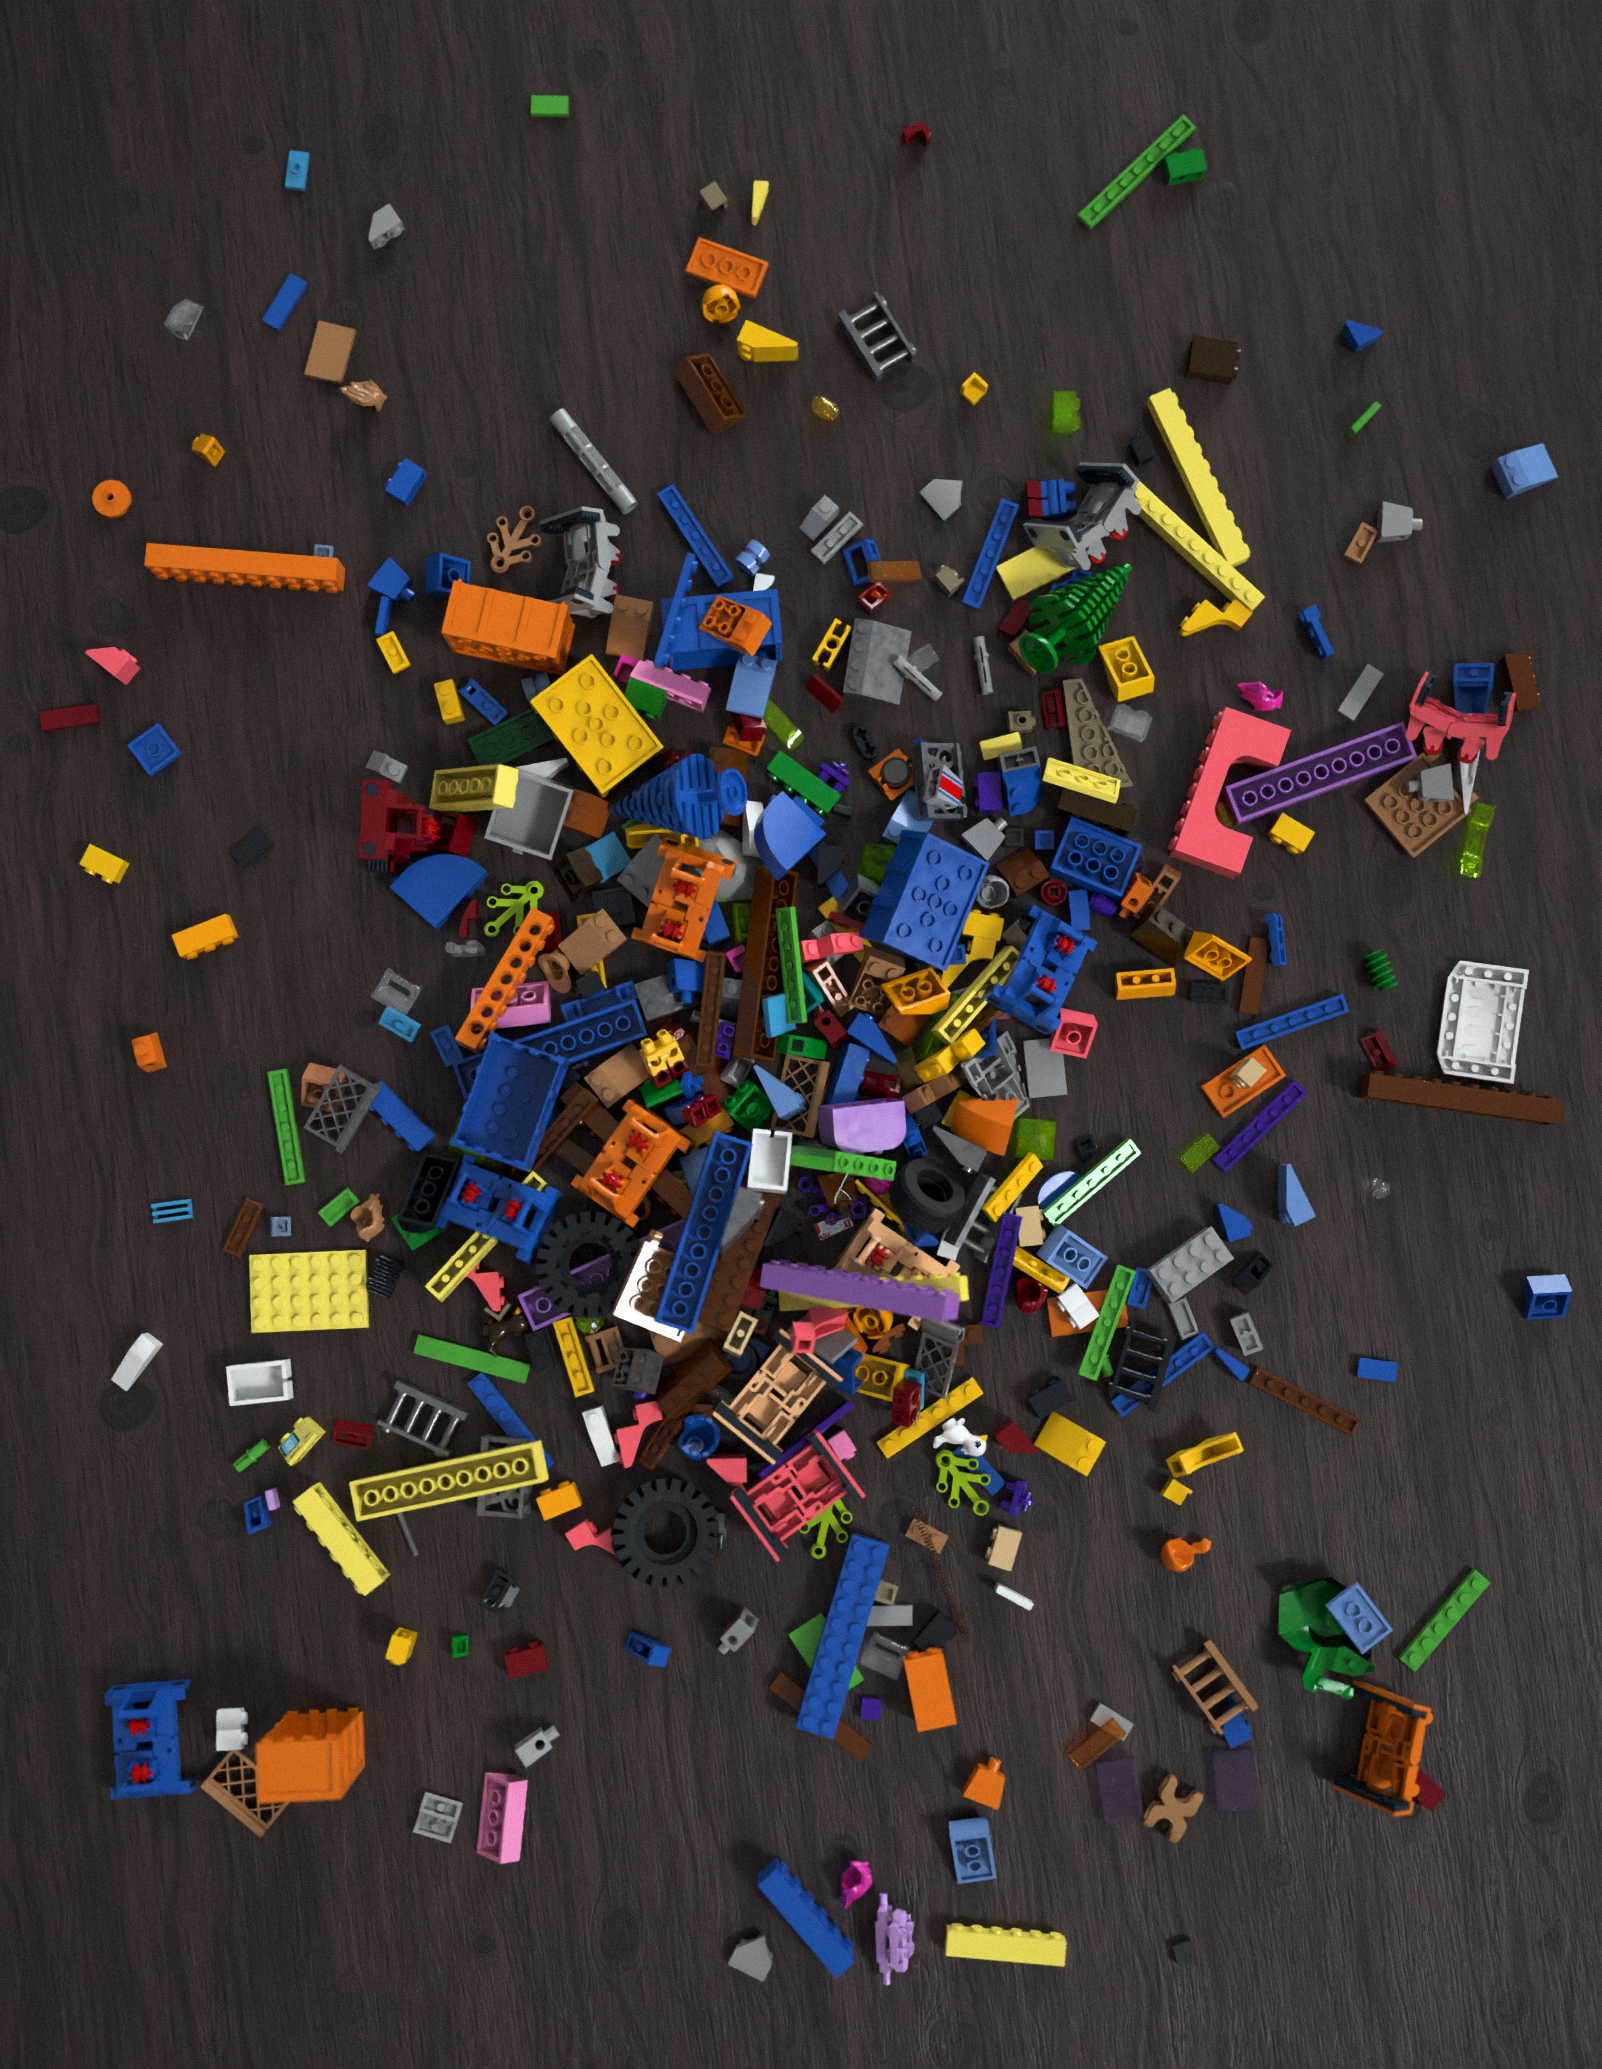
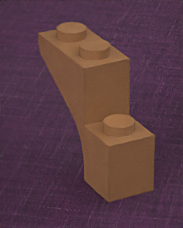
(935, 1089)

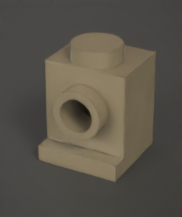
(948, 580)
(1014, 724)

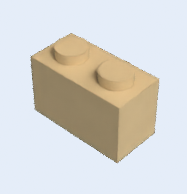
(1247, 1073)
(1030, 1229)
(740, 1334)
(1003, 1547)

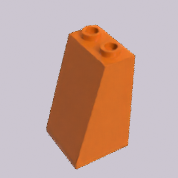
(929, 1689)

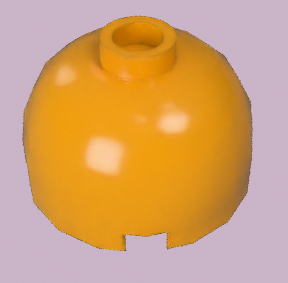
(720, 303)
(873, 1321)

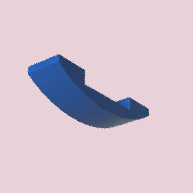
(600, 1001)

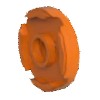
(115, 507)

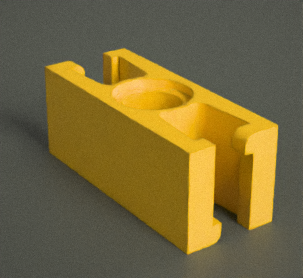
(829, 637)

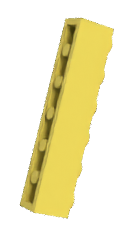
(971, 1000)
(1005, 1945)

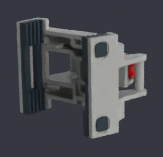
(1079, 538)
(586, 579)

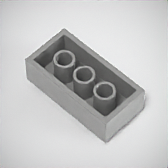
(1189, 1264)

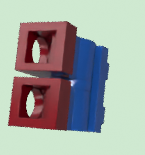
(1048, 499)
(693, 1110)

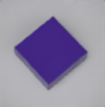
(870, 1708)

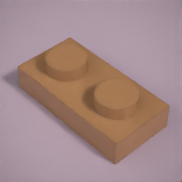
(1360, 543)
(938, 1537)

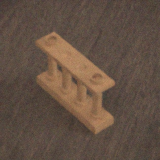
(1234, 1685)

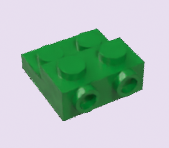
(748, 1105)

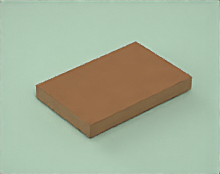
(330, 352)

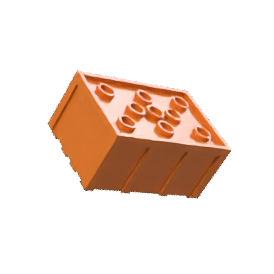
(508, 628)
(311, 1756)

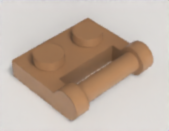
(612, 1344)

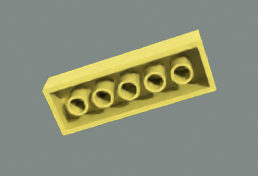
(474, 788)
(341, 1538)

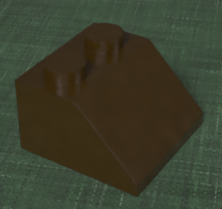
(577, 873)

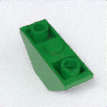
(801, 1046)

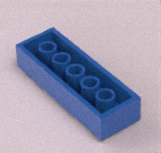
(806, 1917)

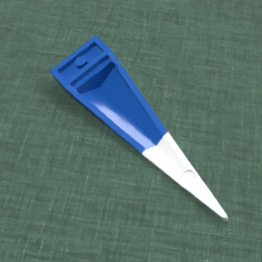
(1472, 695)

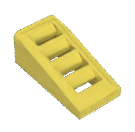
(760, 192)

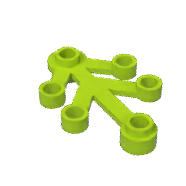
(516, 905)
(960, 1479)
(825, 1518)

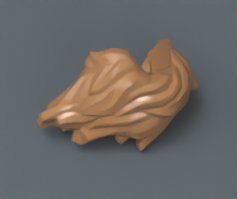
(364, 394)
(368, 1218)

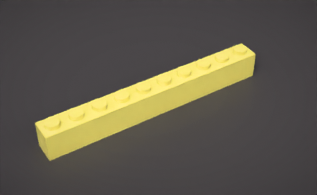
(1197, 477)
(1196, 550)
(954, 1281)

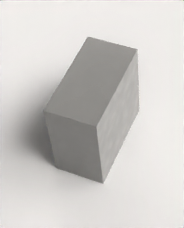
(535, 817)

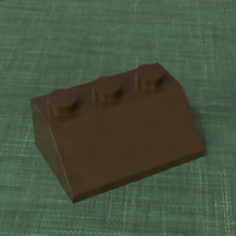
(1162, 934)

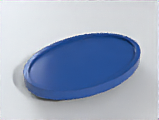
(1055, 1186)

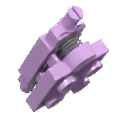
(893, 1939)

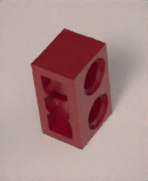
(906, 1403)

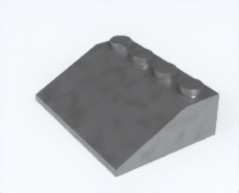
(871, 659)
(644, 869)
(744, 1211)

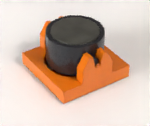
(894, 774)

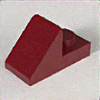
(873, 597)

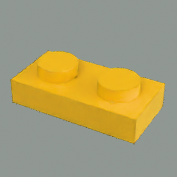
(393, 652)

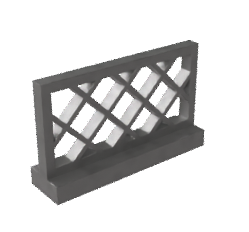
(357, 1116)

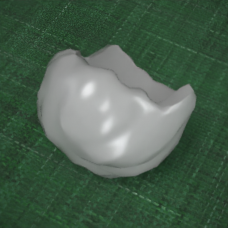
(992, 892)

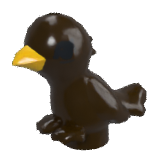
(497, 1330)

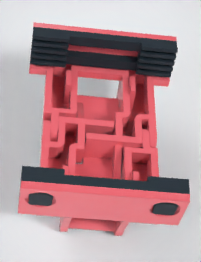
(787, 1512)

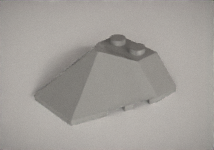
(742, 882)
(998, 1074)

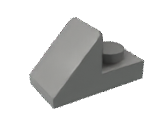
(386, 766)

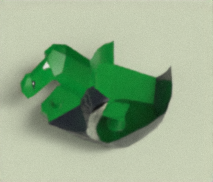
(1312, 1628)

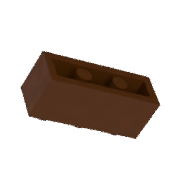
(1520, 680)

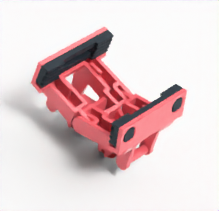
(1456, 724)

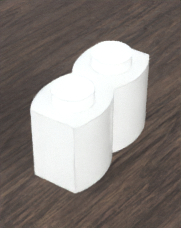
(1077, 1306)
(230, 1729)

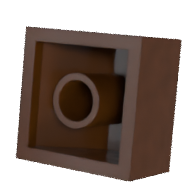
(1022, 872)

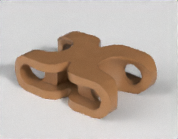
(1172, 1808)

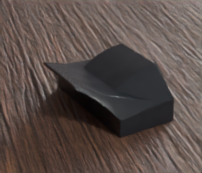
(499, 1592)

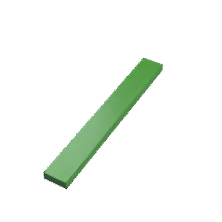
(1136, 172)

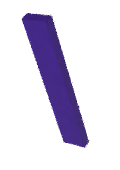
(1259, 1126)
(1001, 1270)
(802, 1441)

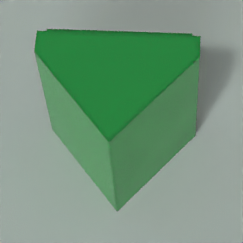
(459, 1645)

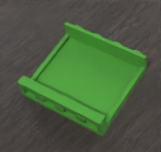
(842, 1162)

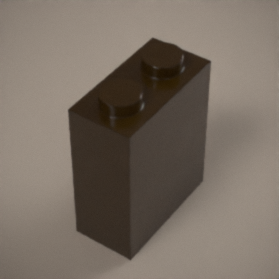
(1212, 360)

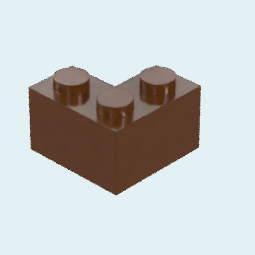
(972, 1336)

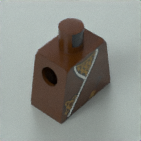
(838, 1192)

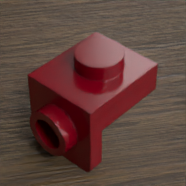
(916, 131)

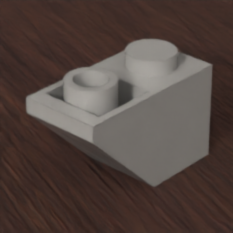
(384, 226)

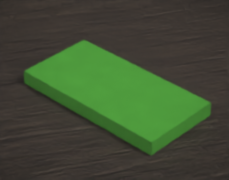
(807, 1638)

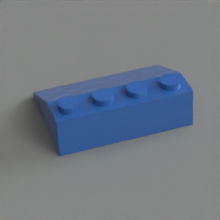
(1095, 859)

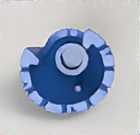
(699, 1437)

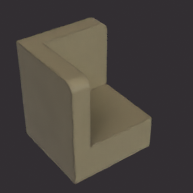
(713, 196)
(499, 1315)
(886, 1592)

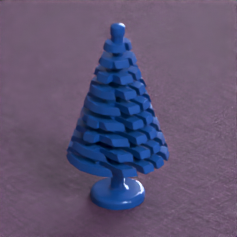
(686, 798)

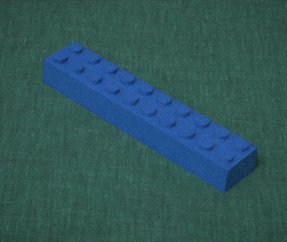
(573, 1039)
(702, 1232)
(841, 1635)

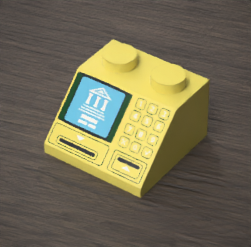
(301, 1440)

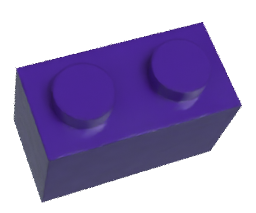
(988, 792)

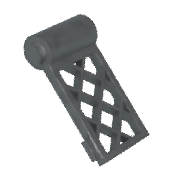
(948, 1335)

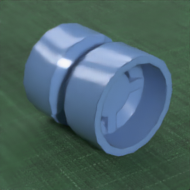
(752, 557)
(533, 687)

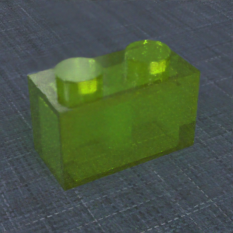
(1065, 413)

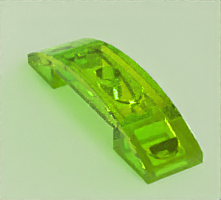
(782, 726)
(1475, 840)

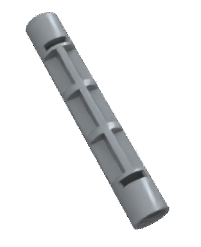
(593, 461)

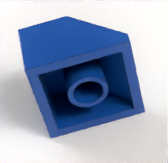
(442, 571)
(1022, 789)
(1546, 1296)

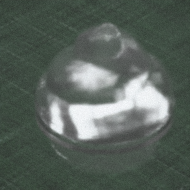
(1380, 1188)

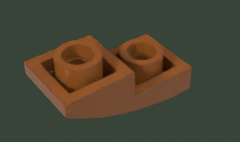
(883, 1343)

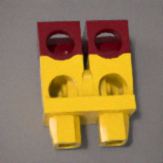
(662, 1058)

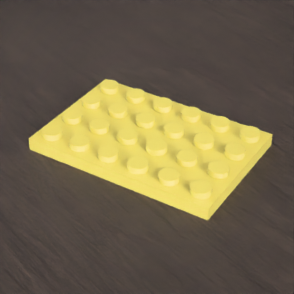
(309, 1291)

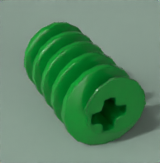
(1379, 970)

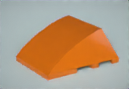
(985, 1122)

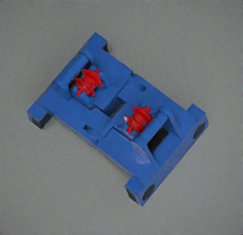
(1064, 957)
(506, 1222)
(154, 1724)

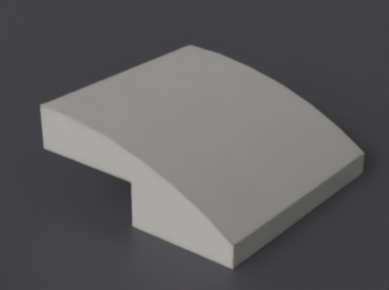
(438, 1817)

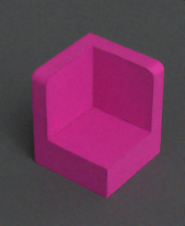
(624, 668)
(737, 957)

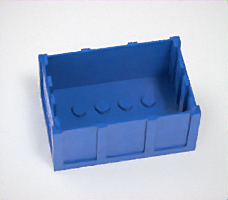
(699, 650)
(924, 899)
(510, 1102)

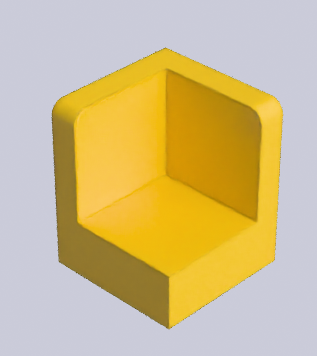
(973, 389)
(1175, 1491)

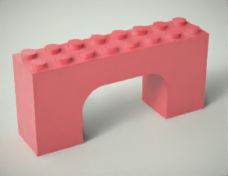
(1198, 833)

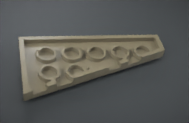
(1088, 736)

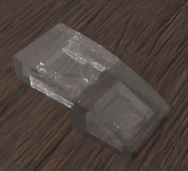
(923, 658)

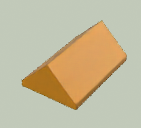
(1215, 955)

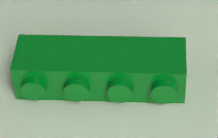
(803, 783)

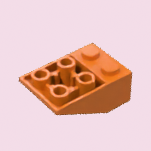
(736, 625)

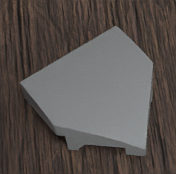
(943, 496)
(752, 1957)

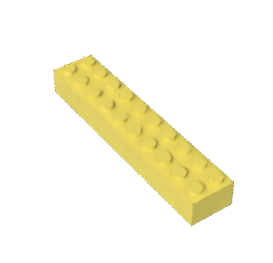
(449, 1480)

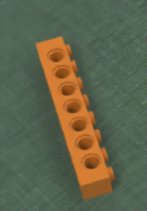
(475, 1019)

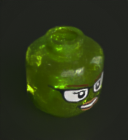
(589, 1325)

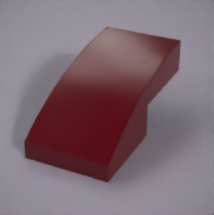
(470, 914)

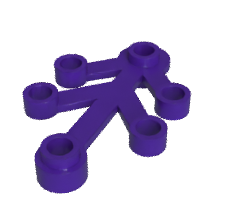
(823, 1207)

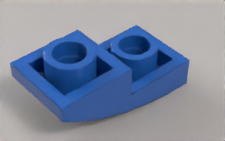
(1078, 909)

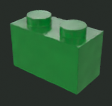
(1184, 166)

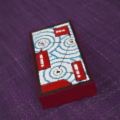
(826, 1231)

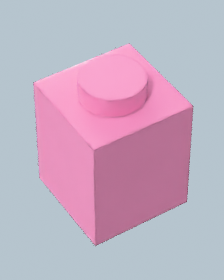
(842, 1445)

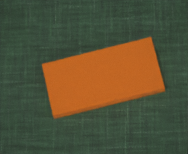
(726, 267)
(1227, 1097)
(1061, 1326)

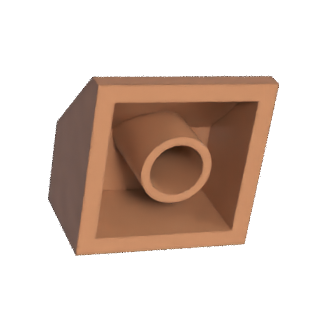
(314, 1084)

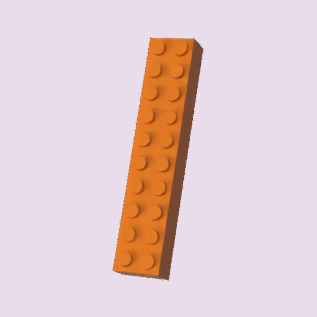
(245, 567)

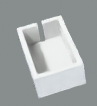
(769, 1161)
(259, 1382)

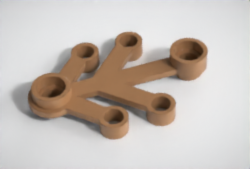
(512, 543)

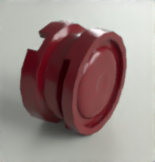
(1053, 892)

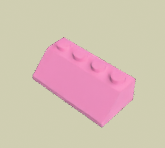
(678, 687)
(528, 1007)
(502, 1817)

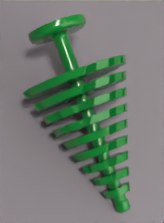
(1074, 617)

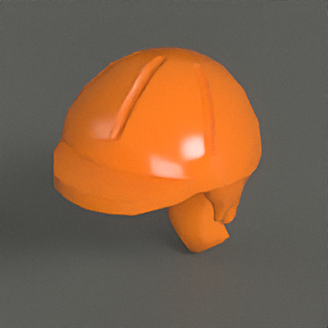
(1179, 1555)

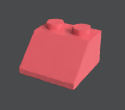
(116, 662)
(1074, 1033)
(730, 1467)

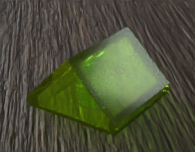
(741, 920)

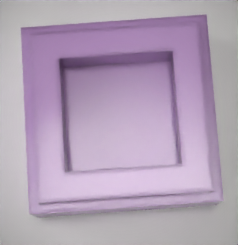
(272, 1498)

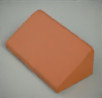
(731, 739)

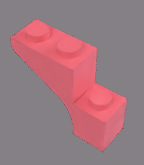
(830, 946)
(490, 1286)
(817, 1325)
(629, 1436)
(585, 1534)

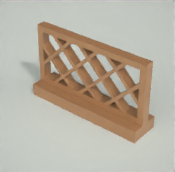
(818, 1095)
(232, 1802)

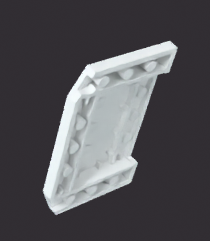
(1481, 1021)

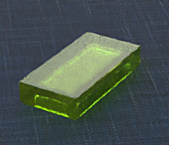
(1199, 1152)

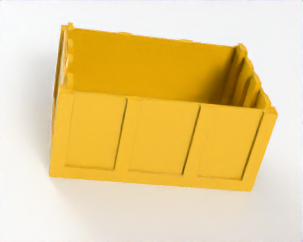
(597, 725)

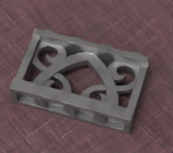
(922, 763)
(484, 1501)

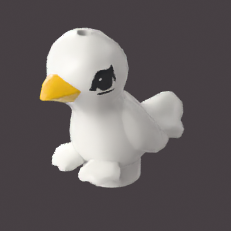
(957, 1433)

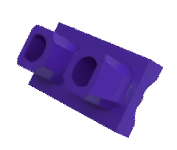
(840, 782)
(725, 1040)
(1013, 1506)

